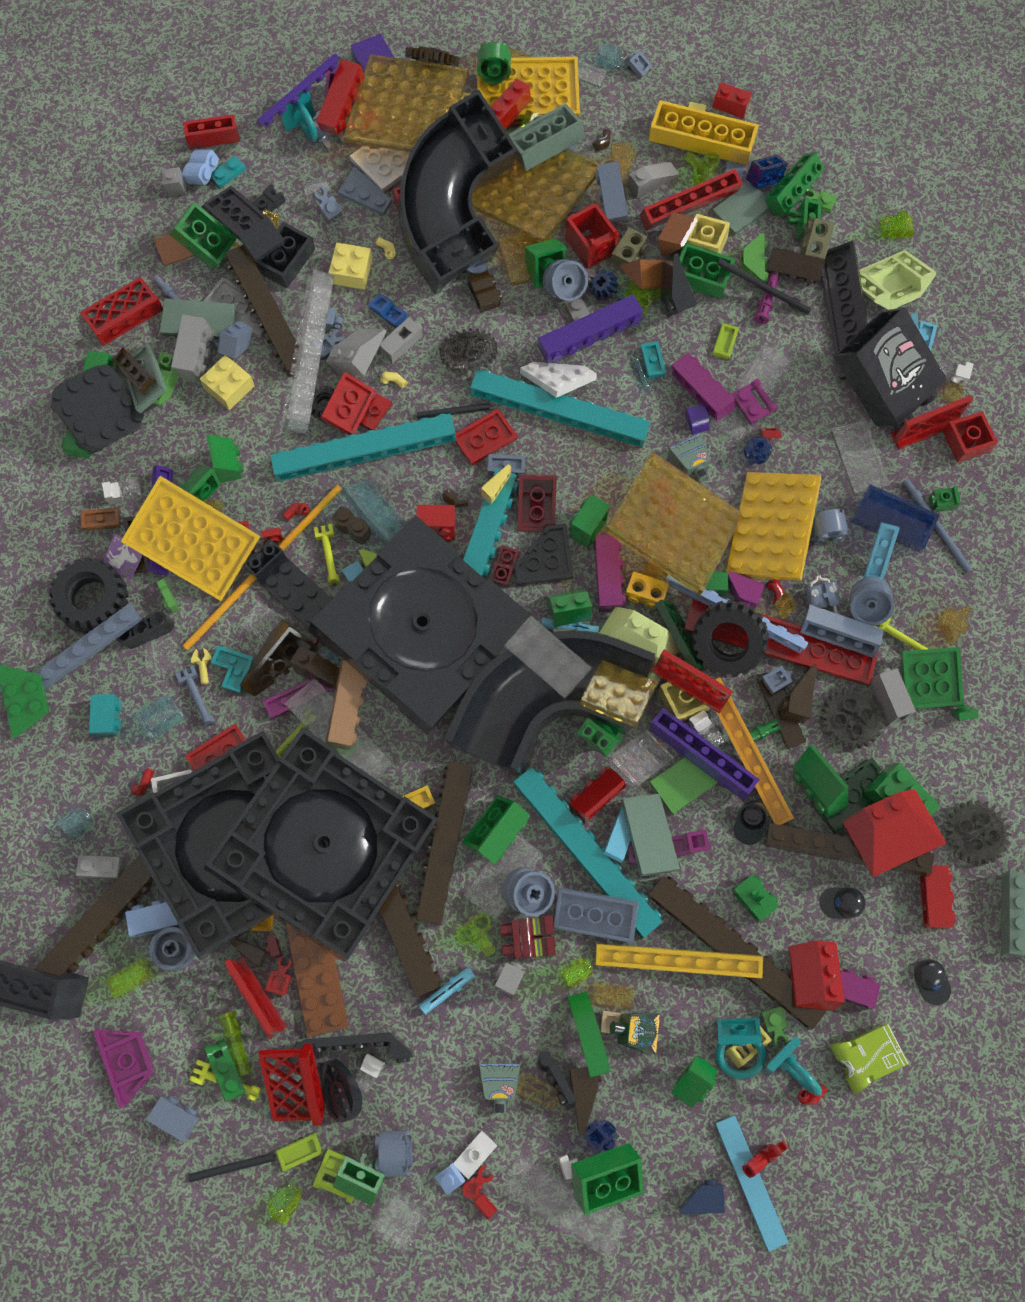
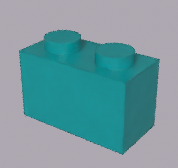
(104, 715)

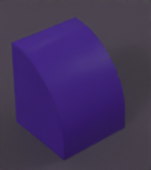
(697, 419)

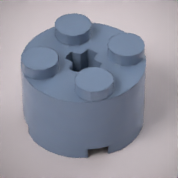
(829, 525)
(161, 953)
(394, 1153)

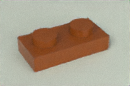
(100, 519)

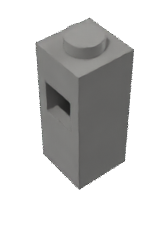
(401, 339)

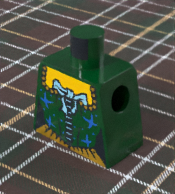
(637, 1031)

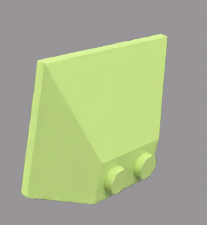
(896, 280)
(640, 631)

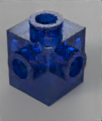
(757, 450)
(601, 1136)

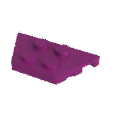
(125, 1062)

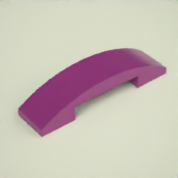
(683, 844)

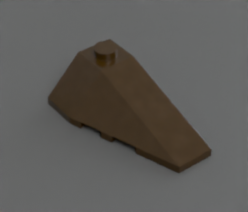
(275, 657)

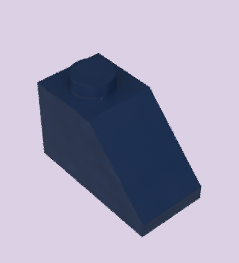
(704, 1199)

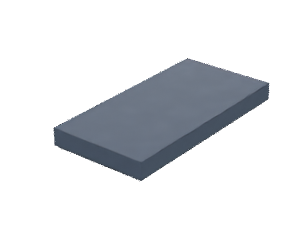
(596, 915)

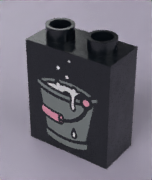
(891, 368)

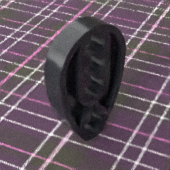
(350, 1092)

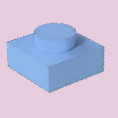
(450, 1178)

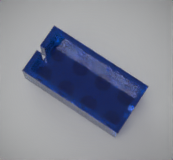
(888, 508)

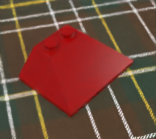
(893, 831)

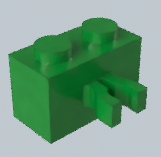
(807, 209)
(755, 898)
(695, 1081)
(359, 1180)

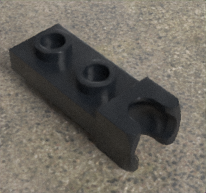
(269, 199)

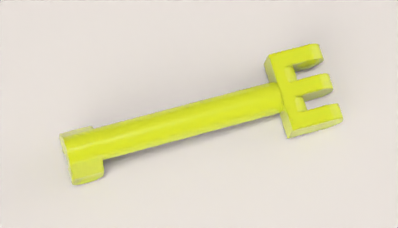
(324, 536)
(900, 636)
(252, 1092)

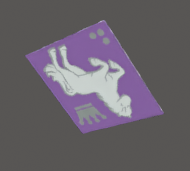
(122, 557)

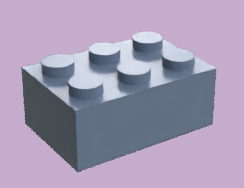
(612, 192)

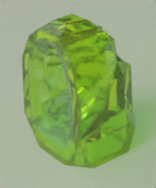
(284, 1204)

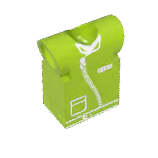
(869, 1056)

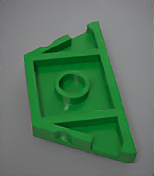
(23, 698)

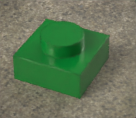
(964, 712)

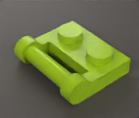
(331, 1166)

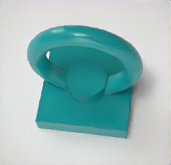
(300, 114)
(740, 1033)
(787, 1061)

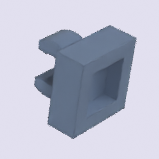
(332, 320)

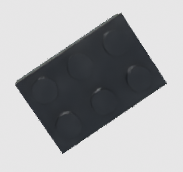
(288, 259)

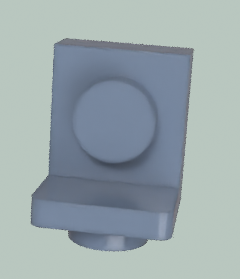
(638, 63)
(777, 679)

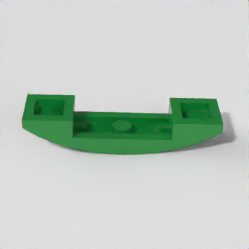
(589, 1034)

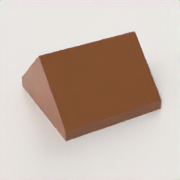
(675, 233)
(170, 249)
(645, 273)

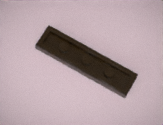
(133, 370)
(790, 730)

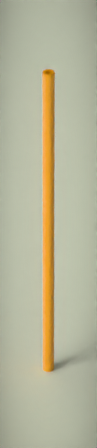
(250, 579)

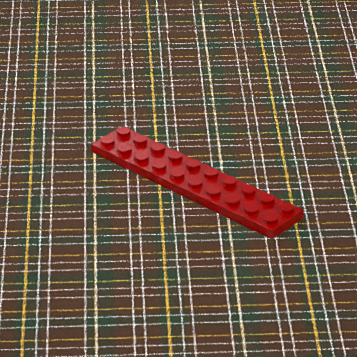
(827, 656)

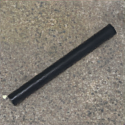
(453, 410)
(231, 1167)

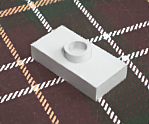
(475, 1154)

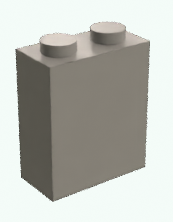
(892, 696)

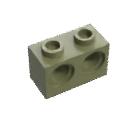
(821, 238)
(627, 248)

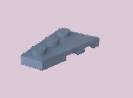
(364, 192)

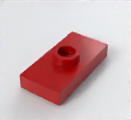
(375, 412)

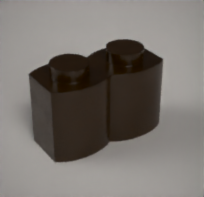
(484, 291)
(349, 524)

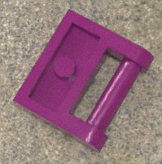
(750, 406)

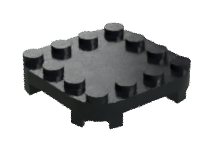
(96, 408)

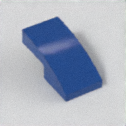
(387, 310)

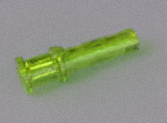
(232, 1032)

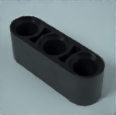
(153, 630)

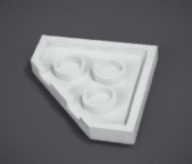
(381, 165)
(558, 378)

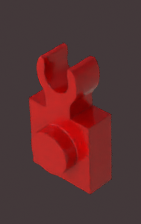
(279, 980)

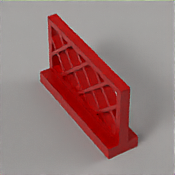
(127, 318)
(929, 423)
(692, 681)
(256, 997)
(311, 1087)

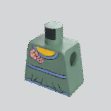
(691, 457)
(499, 1084)

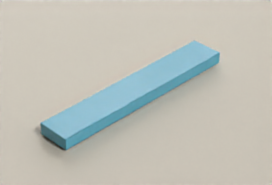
(752, 1187)

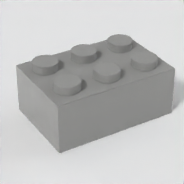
(192, 347)

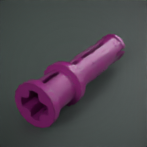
(765, 305)

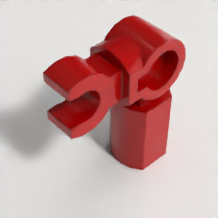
(764, 1156)
(481, 1202)

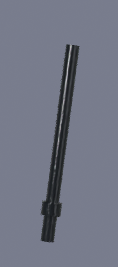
(793, 302)

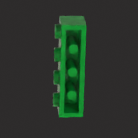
(794, 184)

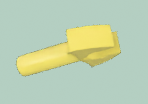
(202, 665)

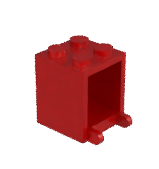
(597, 245)

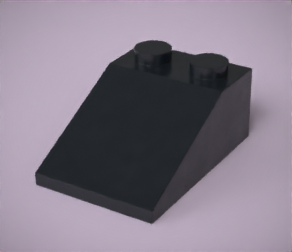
(675, 288)

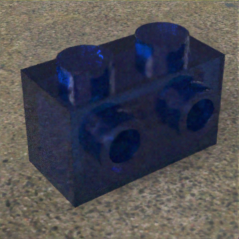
(766, 171)

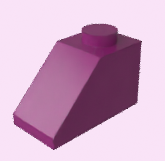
(745, 589)

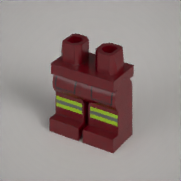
(523, 939)

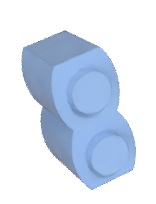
(200, 167)

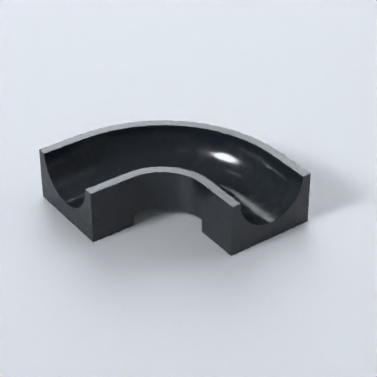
(438, 185)
(513, 704)

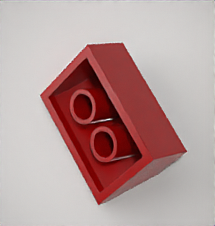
(597, 794)
(816, 975)

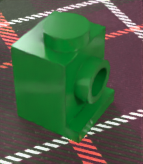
(940, 504)

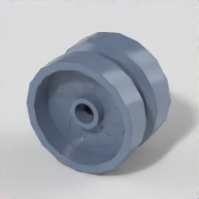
(565, 280)
(871, 601)
(528, 891)

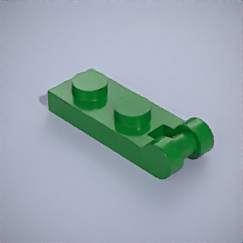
(224, 1071)

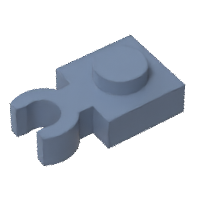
(328, 206)
(329, 343)

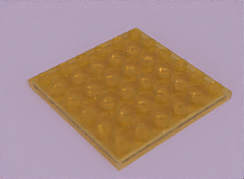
(401, 101)
(539, 197)
(674, 523)

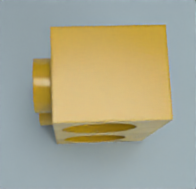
(648, 586)

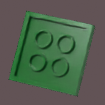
(933, 677)

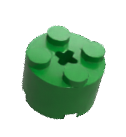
(494, 62)

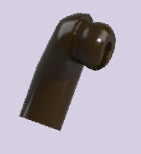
(604, 141)
(451, 499)

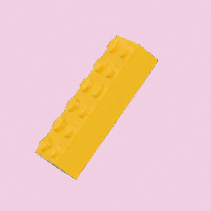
(703, 132)

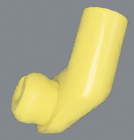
(388, 247)
(395, 377)

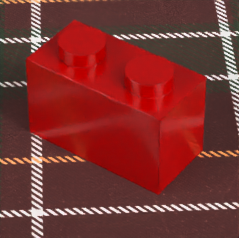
(731, 100)

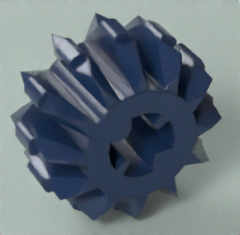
(603, 284)

